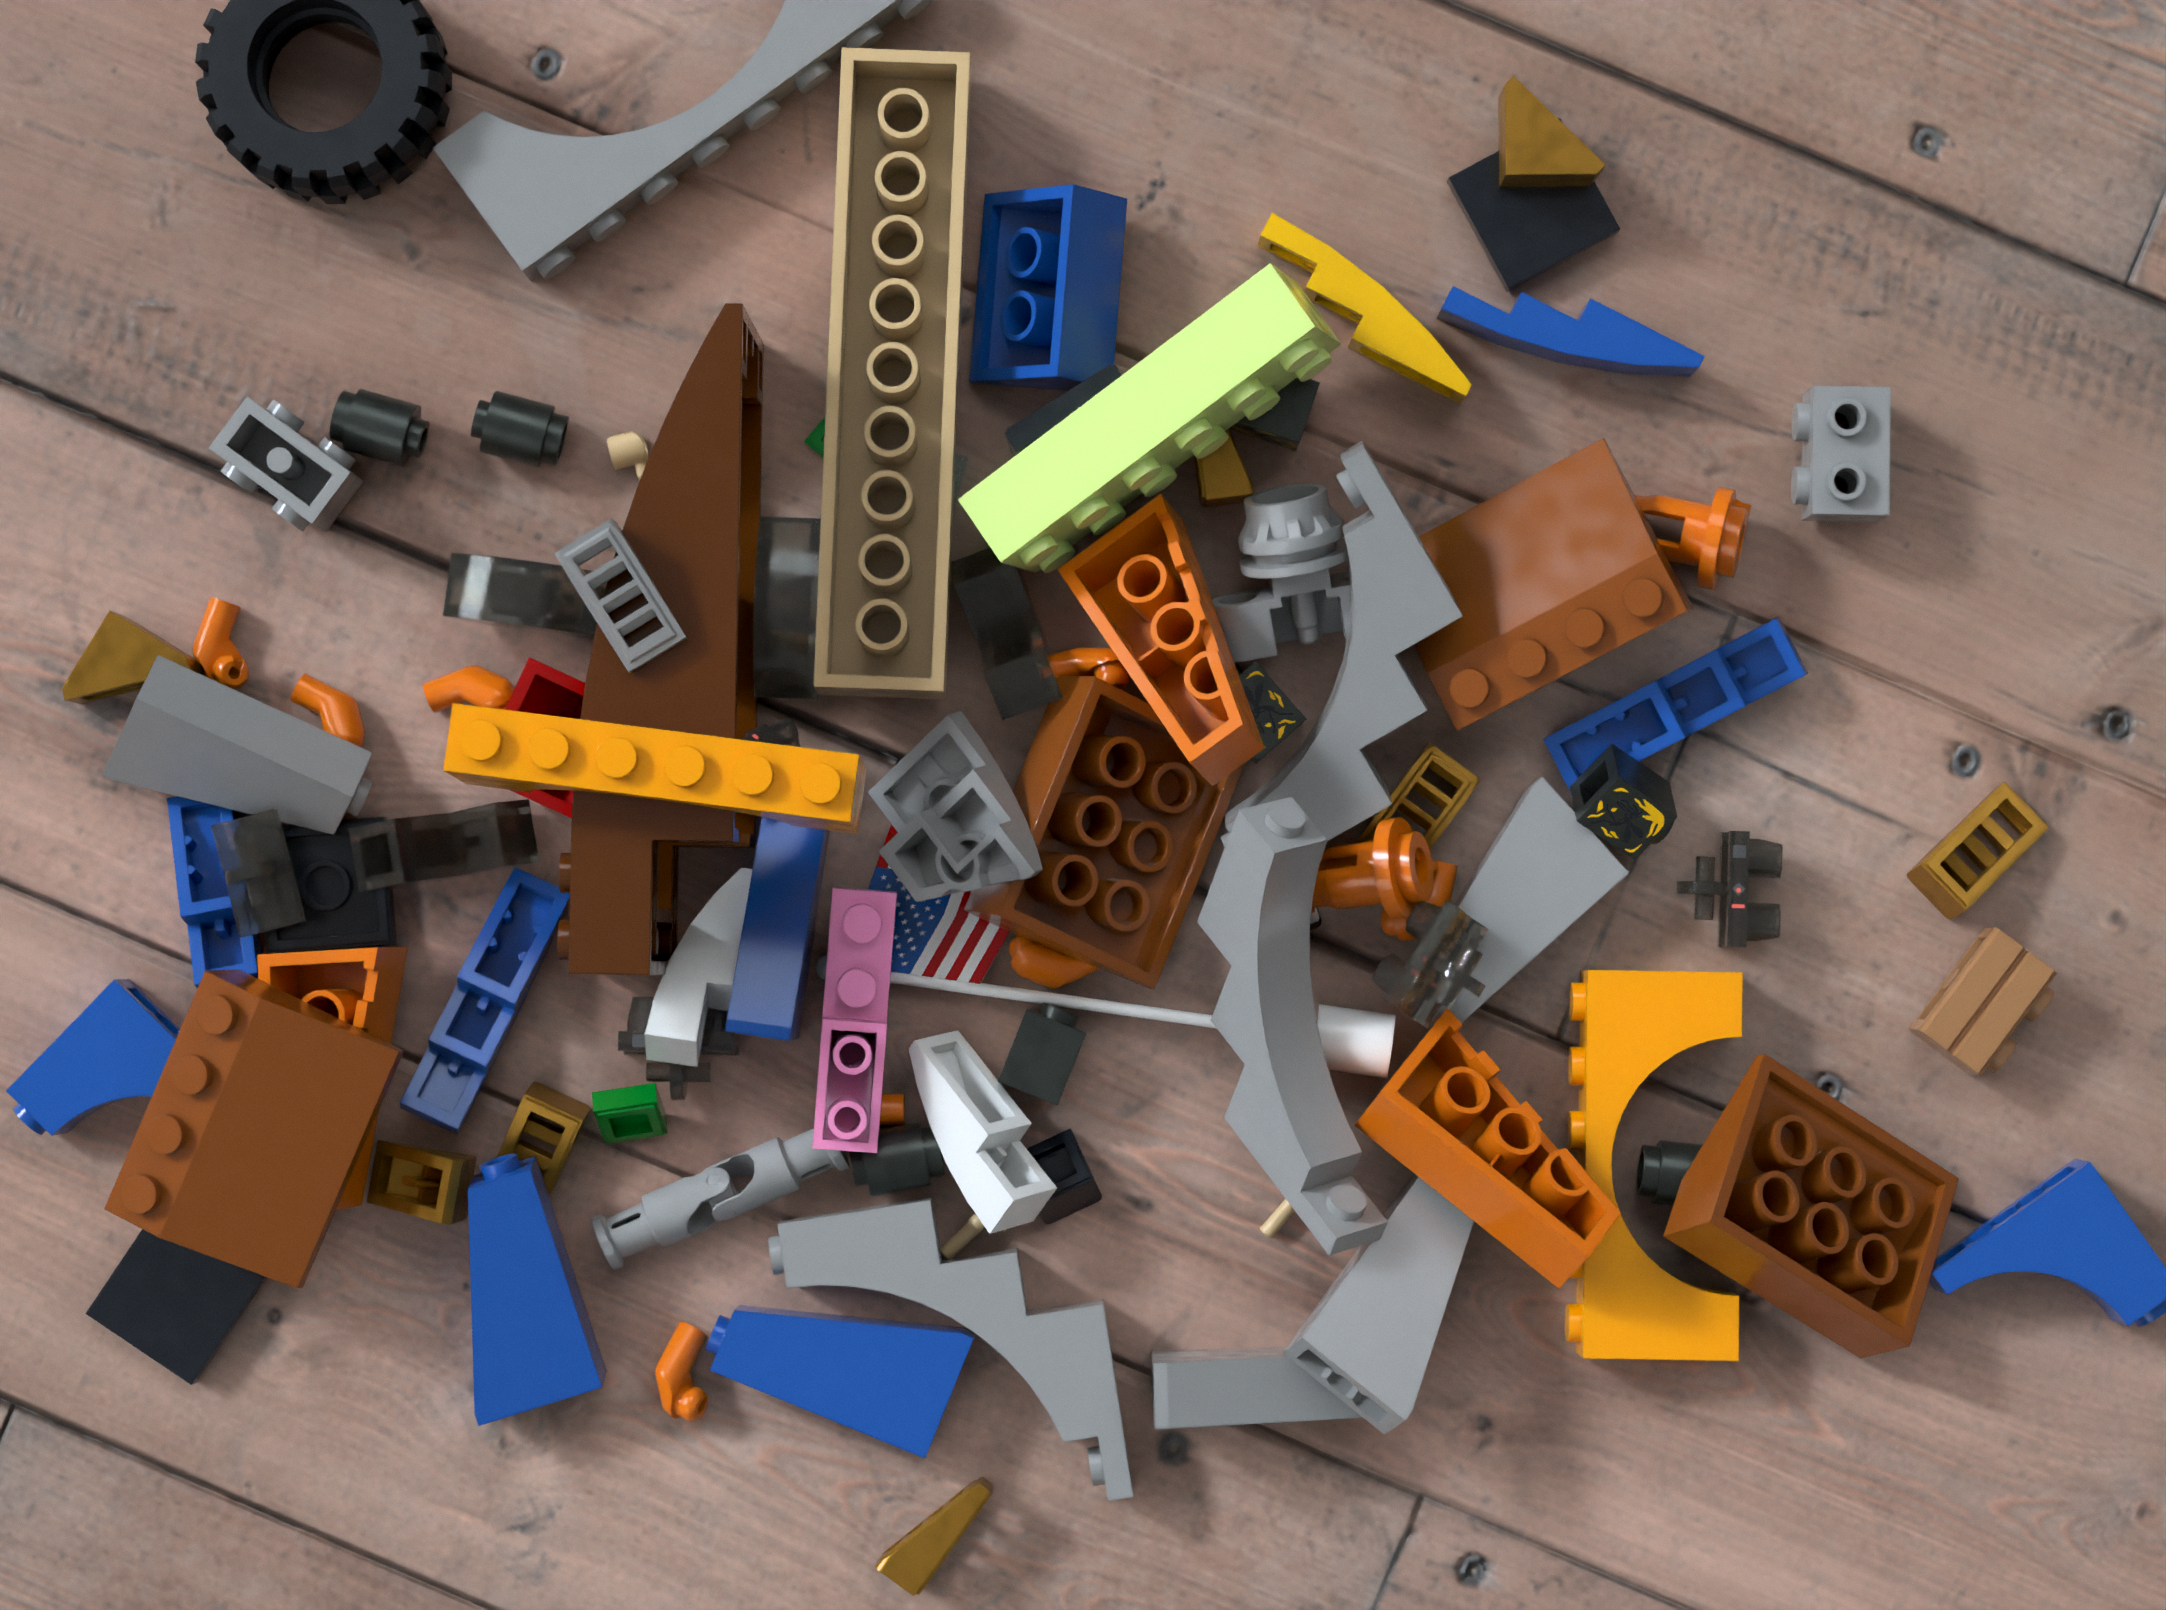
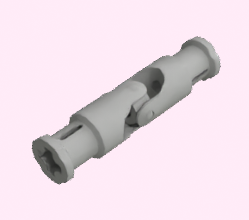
(711, 1197)

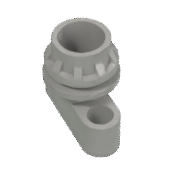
(1291, 542)

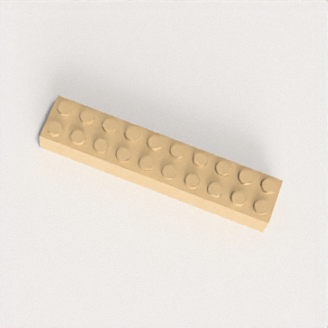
(893, 374)

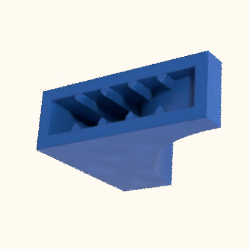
(99, 1059)
(2070, 1231)

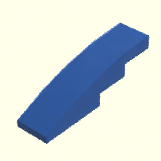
(1595, 340)
(1681, 701)
(204, 893)
(485, 1001)

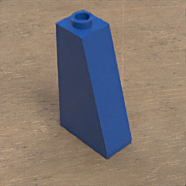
(778, 931)
(526, 1305)
(850, 1369)

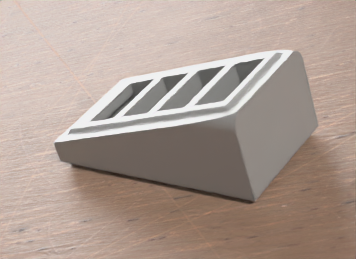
(591, 545)

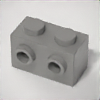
(269, 452)
(1850, 455)

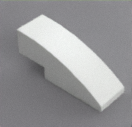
(698, 976)
(979, 1132)

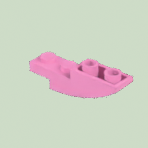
(854, 1020)

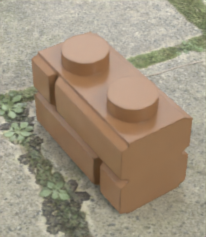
(1985, 1003)

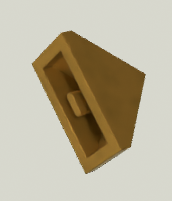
(1538, 146)
(119, 660)
(421, 1181)

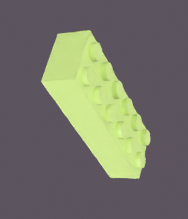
(1151, 422)

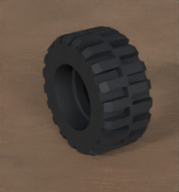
(335, 161)

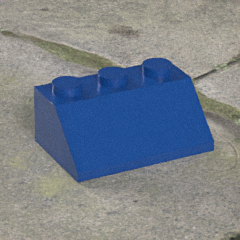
(1047, 287)

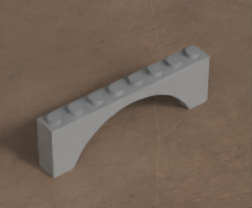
(559, 191)

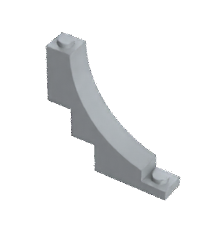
(1393, 605)
(1267, 1014)
(1055, 1349)

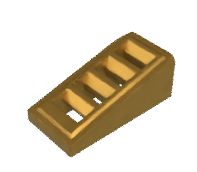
(1223, 476)
(1444, 767)
(1948, 880)
(557, 1108)
(922, 1550)

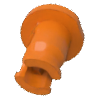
(1710, 533)
(1386, 871)

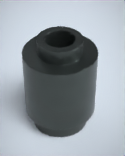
(379, 426)
(519, 429)
(903, 1161)
(1663, 1168)

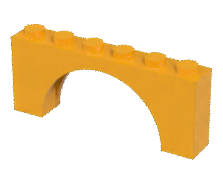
(710, 771)
(1626, 1031)

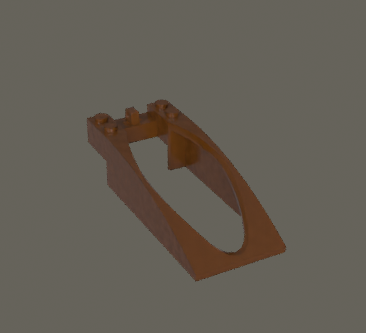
(698, 542)

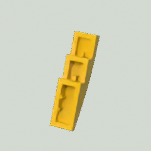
(1384, 328)

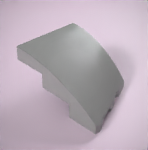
(953, 816)

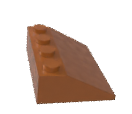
(1544, 584)
(1115, 830)
(253, 1127)
(1815, 1210)

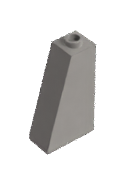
(235, 752)
(1531, 888)
(1386, 1307)
(1237, 1389)

